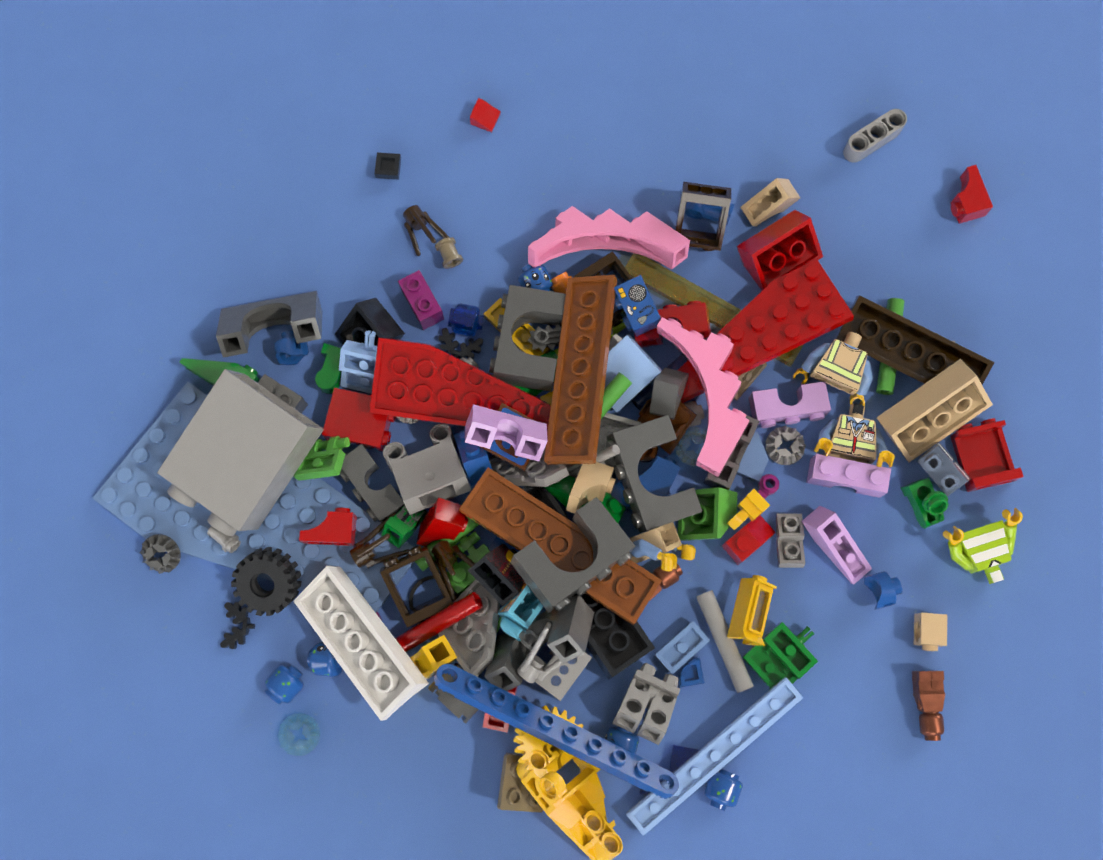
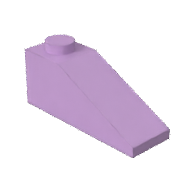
(837, 543)

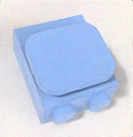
(634, 364)

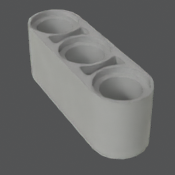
(880, 127)

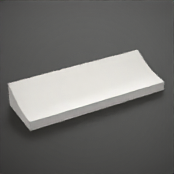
(360, 642)

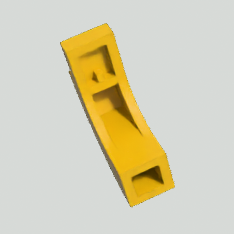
(433, 655)

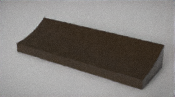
(907, 344)

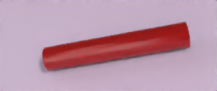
(440, 621)

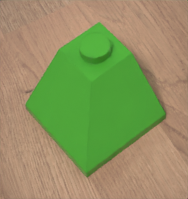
(717, 508)

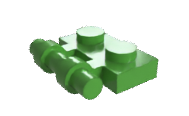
(323, 459)
(462, 577)

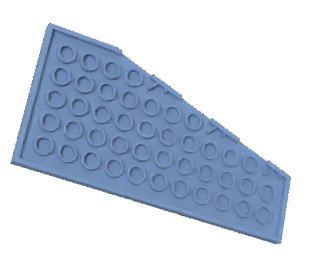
(142, 502)

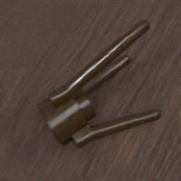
(417, 219)
(364, 551)
(446, 557)

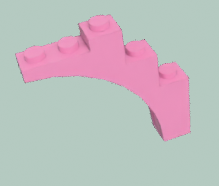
(608, 230)
(720, 388)

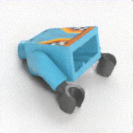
(519, 614)

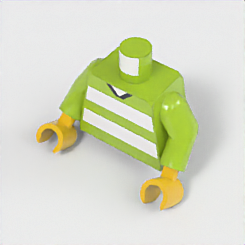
(985, 546)

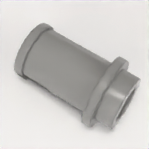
(228, 543)

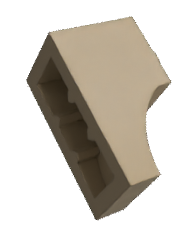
(770, 201)
(590, 483)

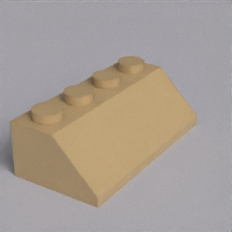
(935, 410)

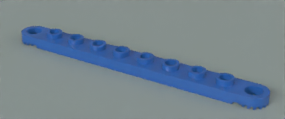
(556, 731)

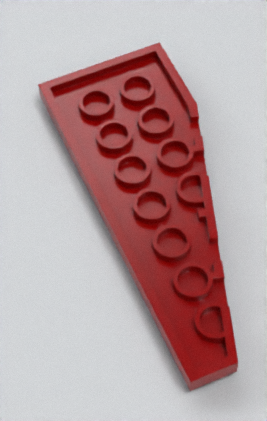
(777, 321)
(438, 387)

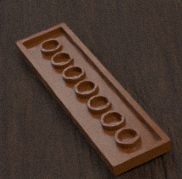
(581, 371)
(523, 518)

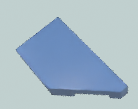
(753, 460)

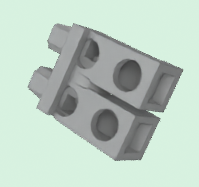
(649, 693)

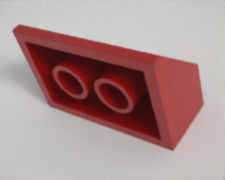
(780, 248)

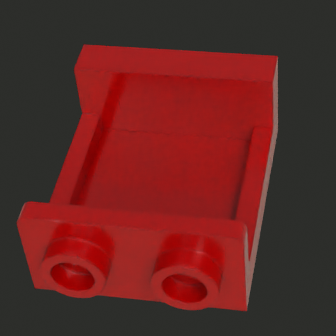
(350, 418)
(984, 455)

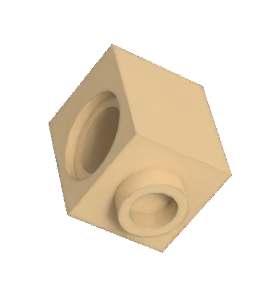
(930, 631)

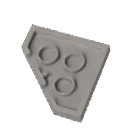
(536, 473)
(475, 635)

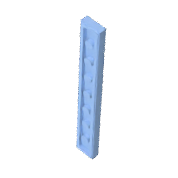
(716, 754)

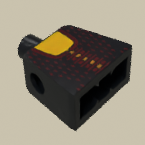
(498, 574)

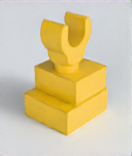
(750, 507)

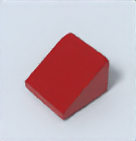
(484, 115)

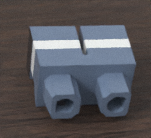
(942, 470)

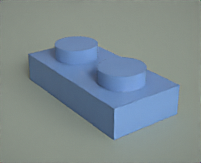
(682, 647)

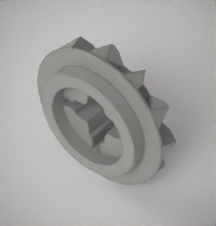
(784, 456)

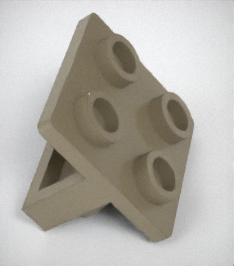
(512, 792)

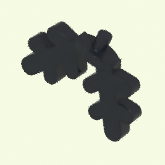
(449, 346)
(241, 617)

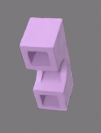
(769, 410)
(525, 435)
(835, 471)

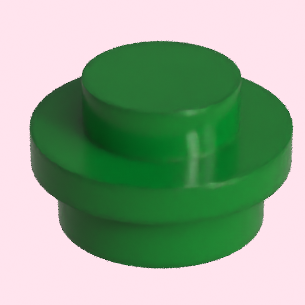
(935, 503)

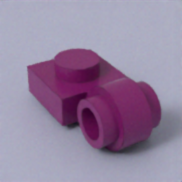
(764, 491)

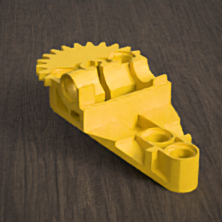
(573, 806)

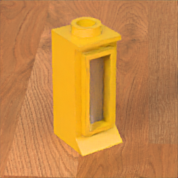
(751, 610)

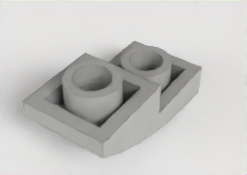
(790, 541)

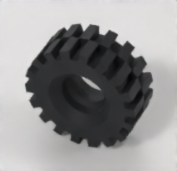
(280, 571)

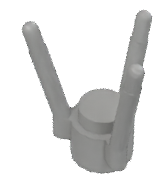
(532, 665)

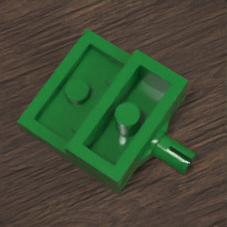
(781, 656)

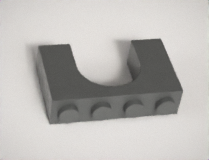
(522, 307)
(241, 322)
(648, 509)
(556, 586)
(565, 638)

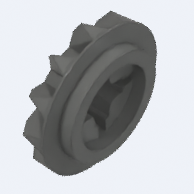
(161, 544)

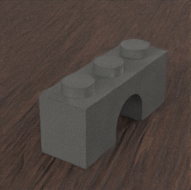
(731, 467)
(358, 468)

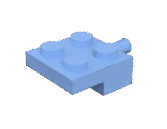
(358, 363)

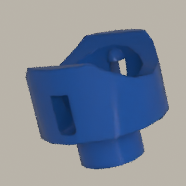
(289, 346)
(883, 588)

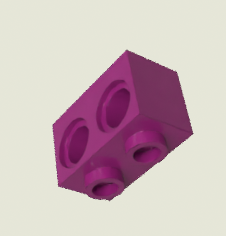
(421, 300)

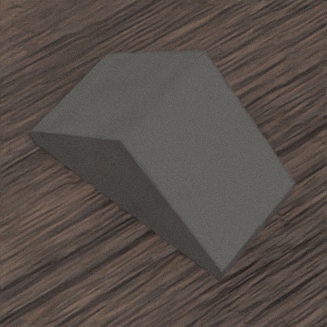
(668, 392)

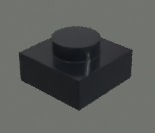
(387, 166)

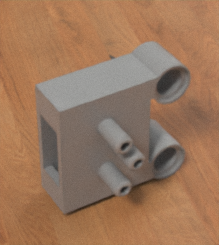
(429, 472)

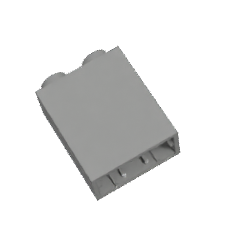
(238, 453)

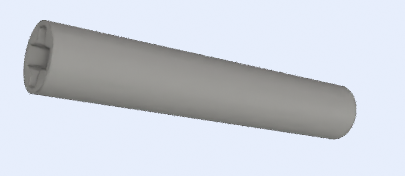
(726, 646)

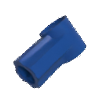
(701, 211)

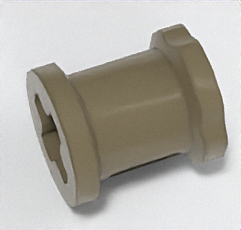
(449, 252)

